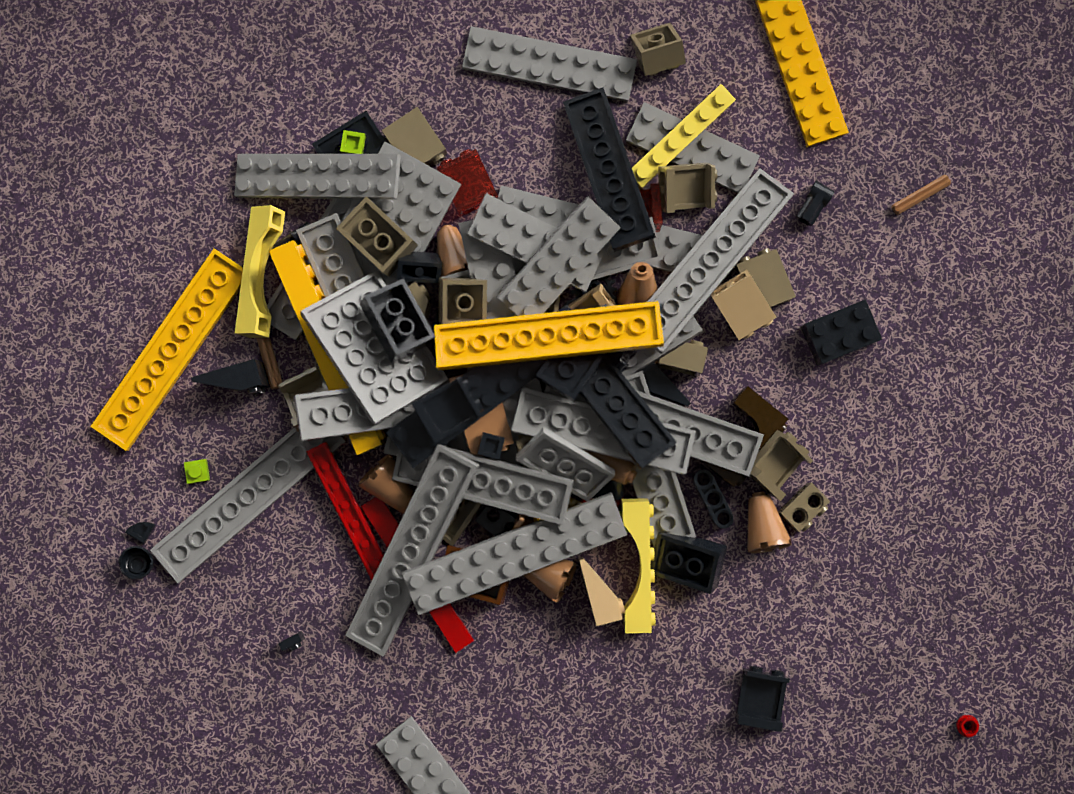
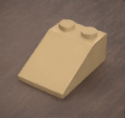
(603, 601)

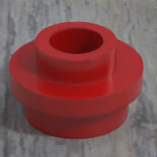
(973, 728)

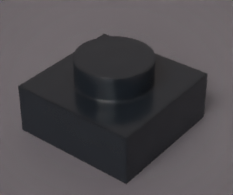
(491, 445)
(292, 642)

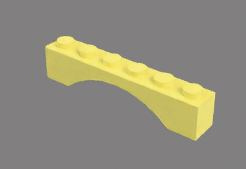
(682, 135)
(263, 231)
(636, 519)

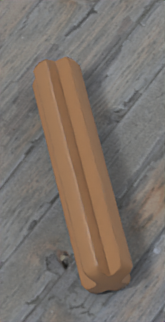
(921, 194)
(269, 362)

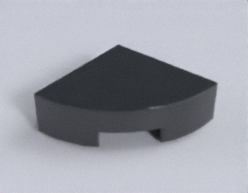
(141, 531)

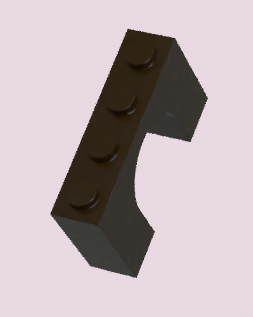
(766, 421)

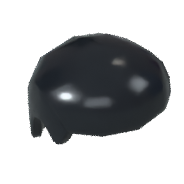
(132, 566)

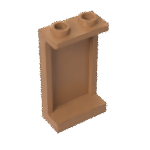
(492, 423)

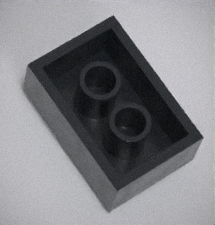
(397, 320)
(841, 332)

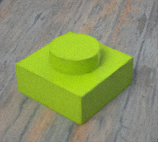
(352, 142)
(196, 471)

